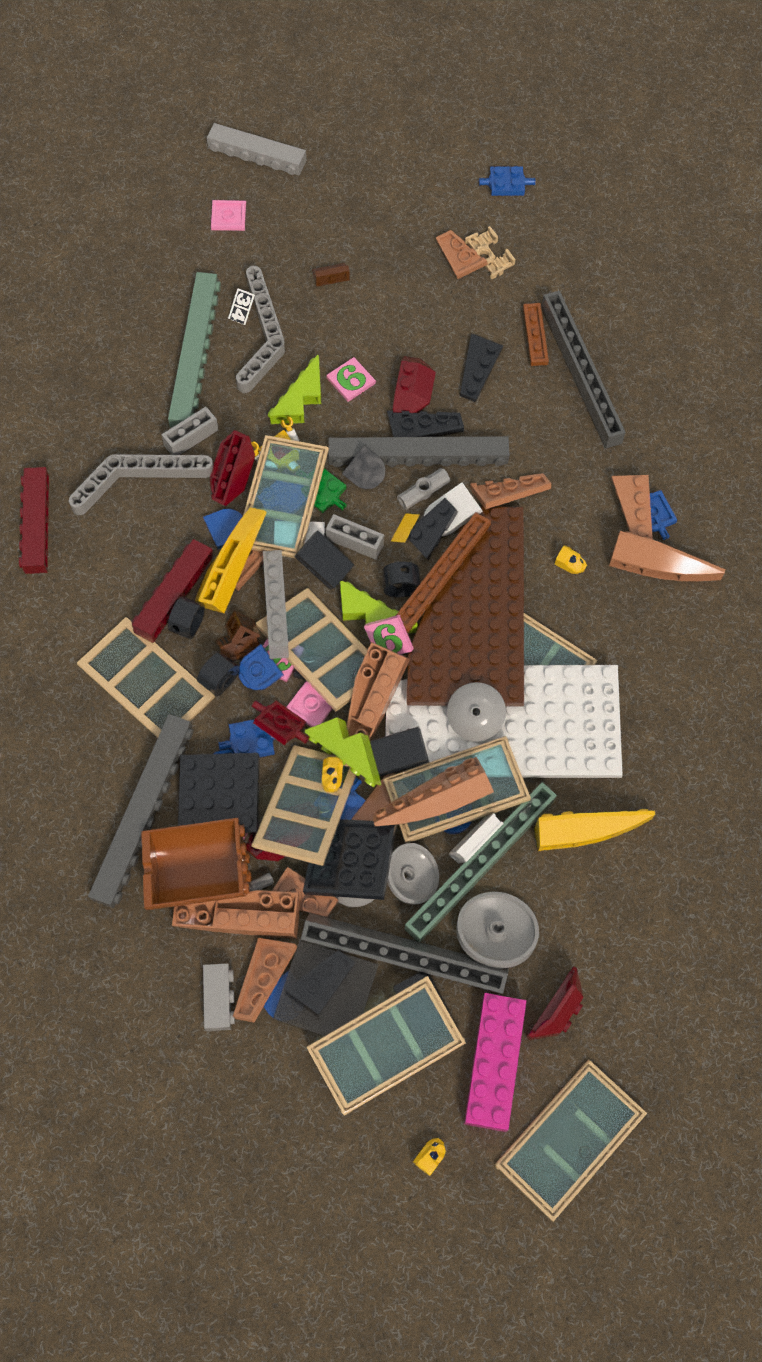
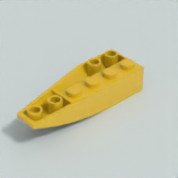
(228, 565)
(585, 828)

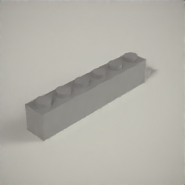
(256, 149)
(275, 604)

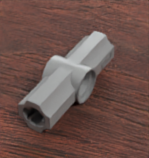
(431, 483)

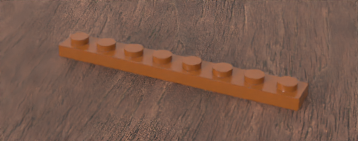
(443, 570)

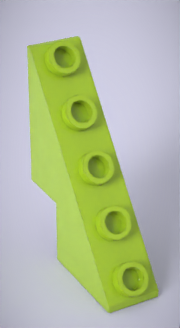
(302, 392)
(360, 605)
(352, 750)

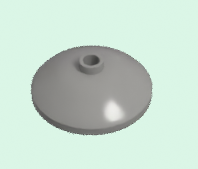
(491, 709)
(420, 871)

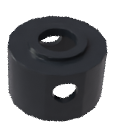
(393, 575)
(186, 617)
(217, 672)

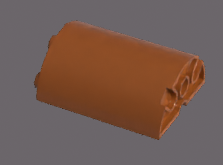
(195, 864)

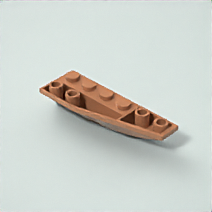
(660, 561)
(374, 689)
(437, 796)
(256, 914)

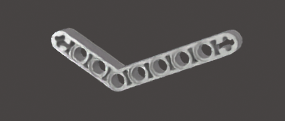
(246, 377)
(82, 501)

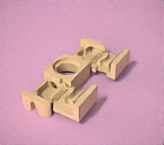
(481, 246)

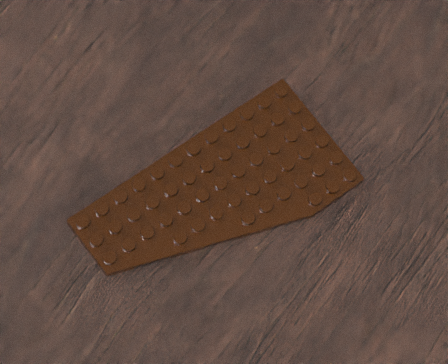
(475, 621)

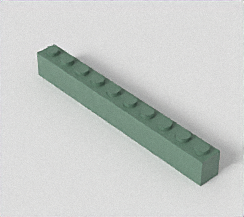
(194, 348)
(479, 864)

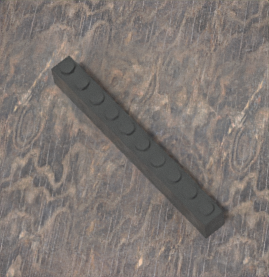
(583, 370)
(423, 450)
(141, 811)
(403, 952)

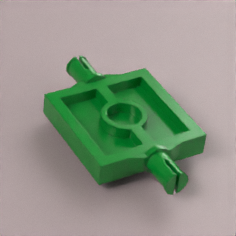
(329, 492)

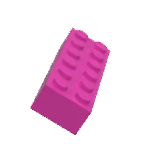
(495, 1062)

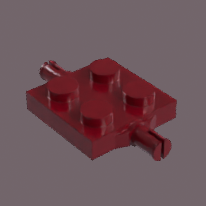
(280, 722)

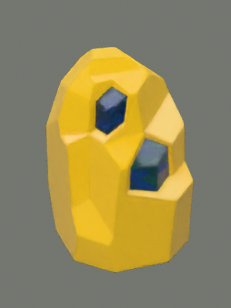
(570, 561)
(332, 774)
(430, 1156)

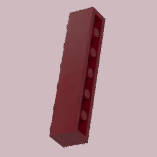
(35, 520)
(175, 584)

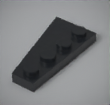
(479, 364)
(424, 424)

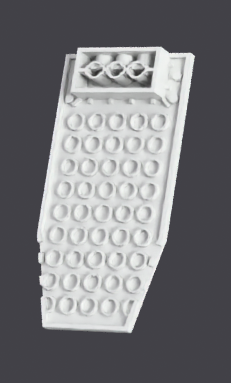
(560, 732)

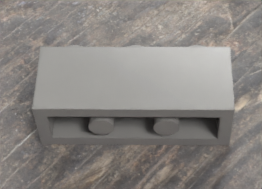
(190, 432)
(354, 536)
(218, 997)

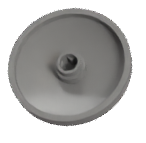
(497, 930)

